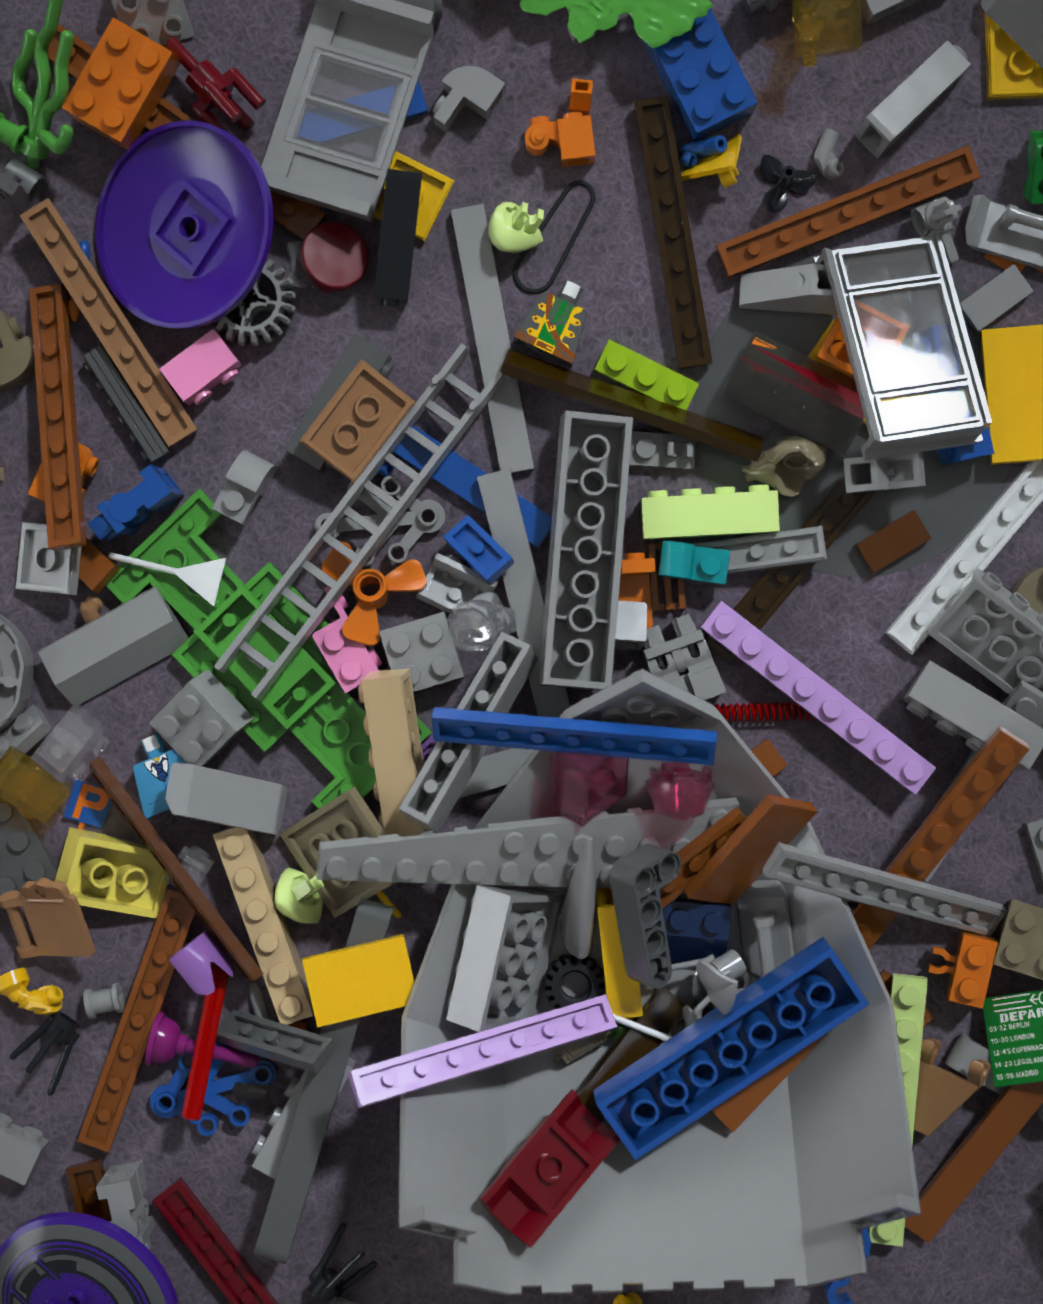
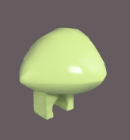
(513, 228)
(299, 897)

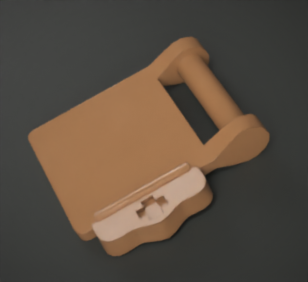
(53, 919)

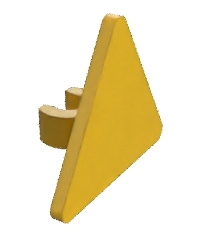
(722, 164)

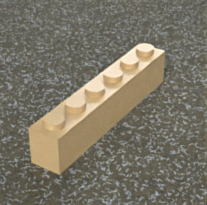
(394, 743)
(265, 924)

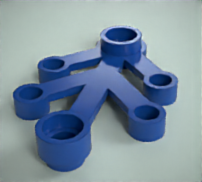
(212, 1098)

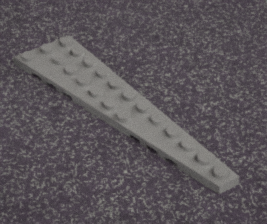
(512, 852)

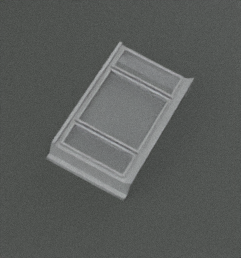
(907, 346)

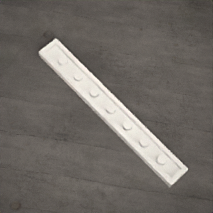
(973, 552)

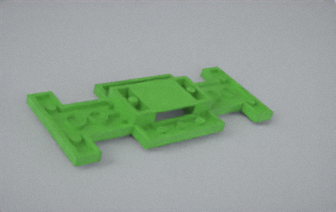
(304, 695)

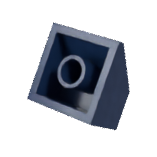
(696, 928)

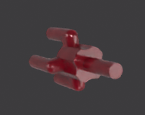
(216, 89)

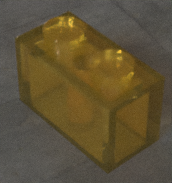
(29, 786)

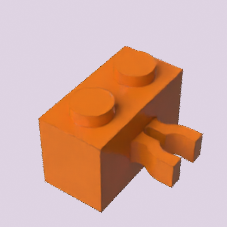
(970, 968)

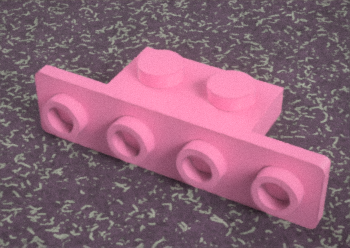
(347, 659)

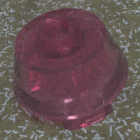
(680, 790)

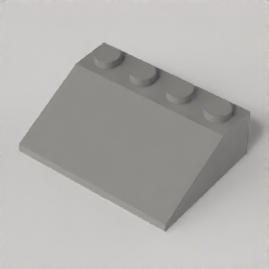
(503, 956)

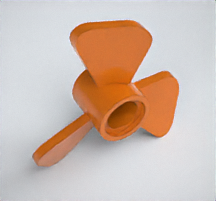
(362, 622)

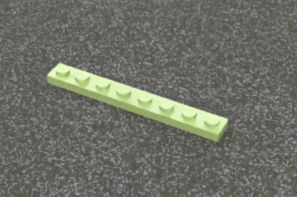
(909, 1003)

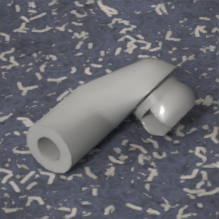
(825, 158)

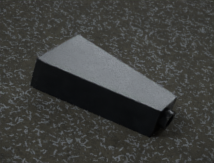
(397, 237)

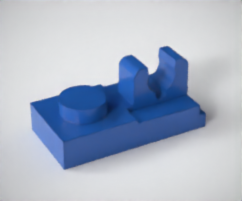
(478, 549)

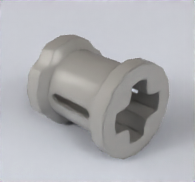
(104, 1000)

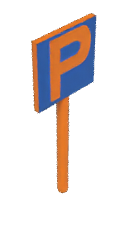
(87, 804)

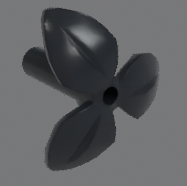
(784, 178)

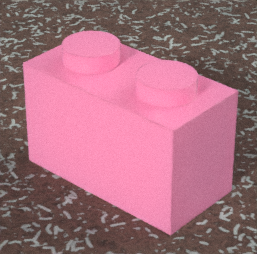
(201, 368)

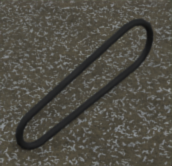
(570, 244)

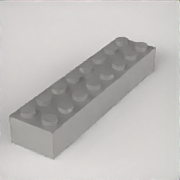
(585, 551)

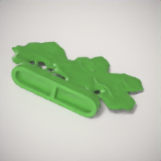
(653, 19)

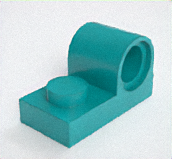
(694, 562)

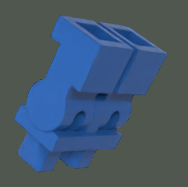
(134, 508)

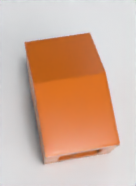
(581, 96)

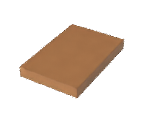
(357, 421)

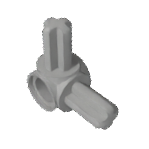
(937, 217)

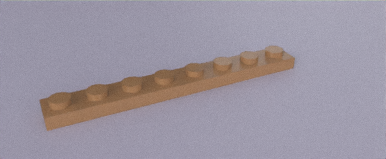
(108, 322)

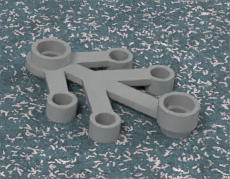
(411, 517)

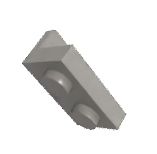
(452, 583)

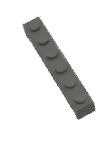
(127, 404)

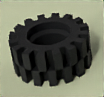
(567, 965)

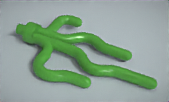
(41, 109)

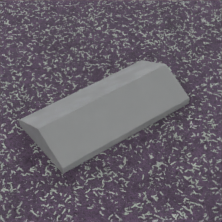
(113, 647)

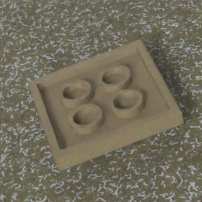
(337, 820)

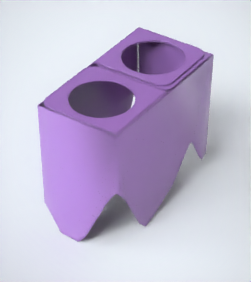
(195, 959)

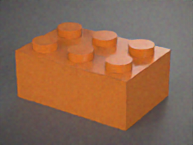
(121, 84)

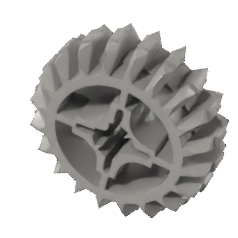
(248, 316)

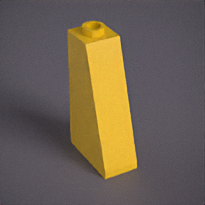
(621, 991)

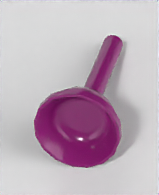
(167, 1041)

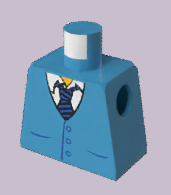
(153, 775)

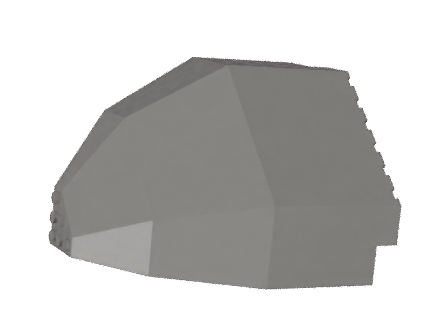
(709, 1202)

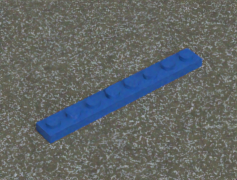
(574, 736)

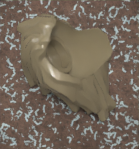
(788, 465)

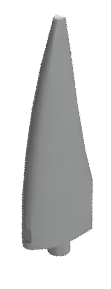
(579, 907)

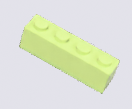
(709, 514)

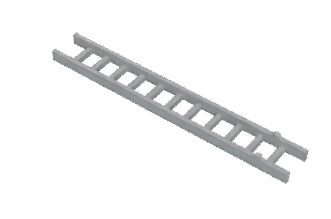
(344, 508)

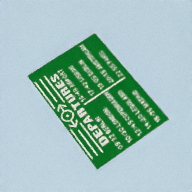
(1015, 1037)

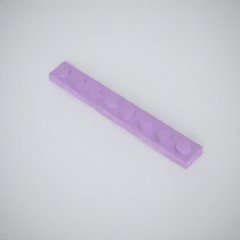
(818, 697)
(481, 1051)

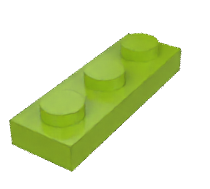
(645, 376)

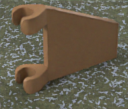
(941, 1091)

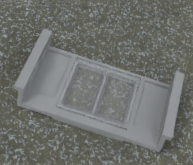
(348, 103)

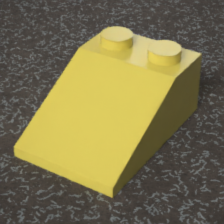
(112, 874)

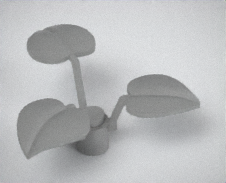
(719, 980)

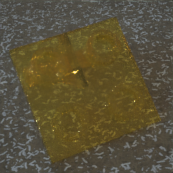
(825, 27)

